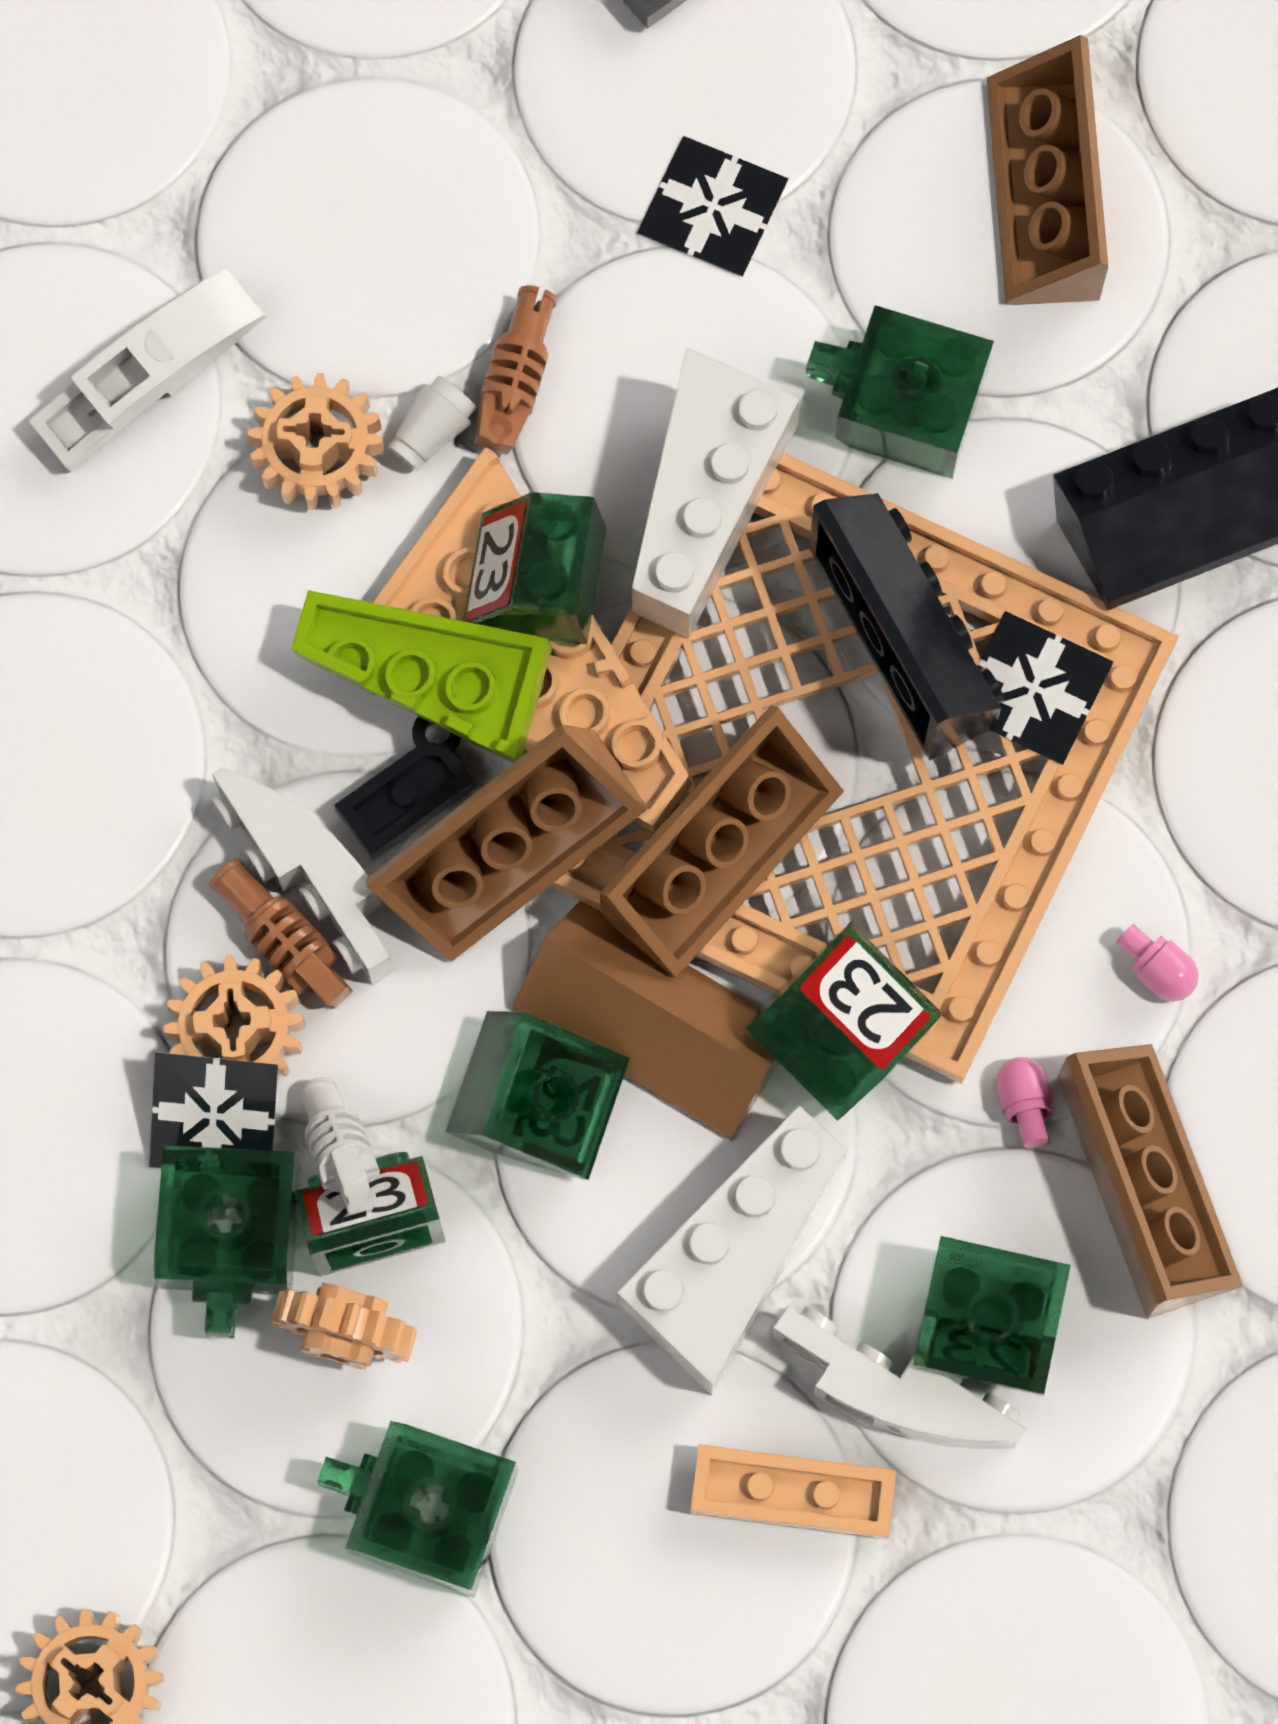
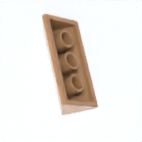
(1048, 177)
(509, 840)
(720, 843)
(679, 1032)
(1148, 1177)

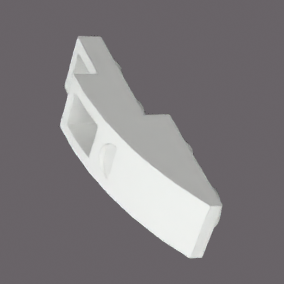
(144, 365)
(299, 849)
(915, 1406)

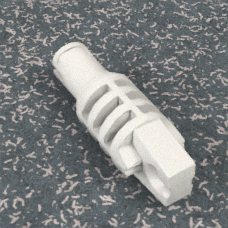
(338, 1145)

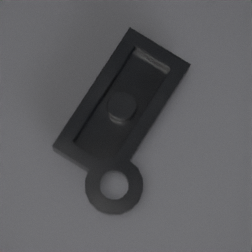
(406, 793)

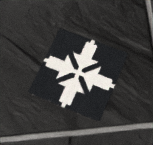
(712, 206)
(1044, 685)
(211, 1104)

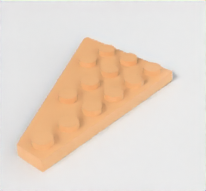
(582, 681)

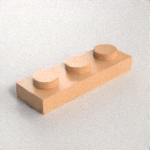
(793, 1491)

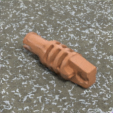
(514, 372)
(282, 934)

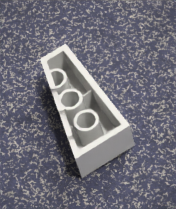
(710, 477)
(726, 1258)

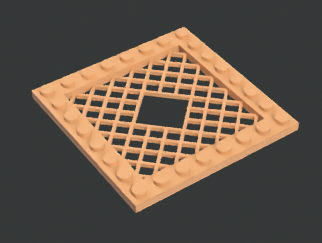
(1052, 815)

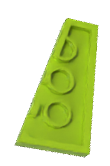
(440, 668)

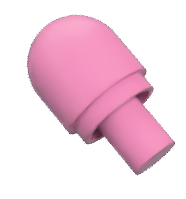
(1160, 965)
(1025, 1098)

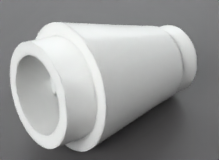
(432, 422)

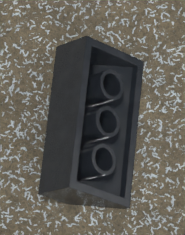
(1175, 501)
(903, 621)

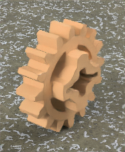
(292, 436)
(260, 1022)
(344, 1326)
(110, 1657)

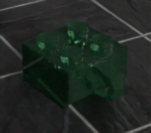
(898, 356)
(234, 1265)
(385, 1499)

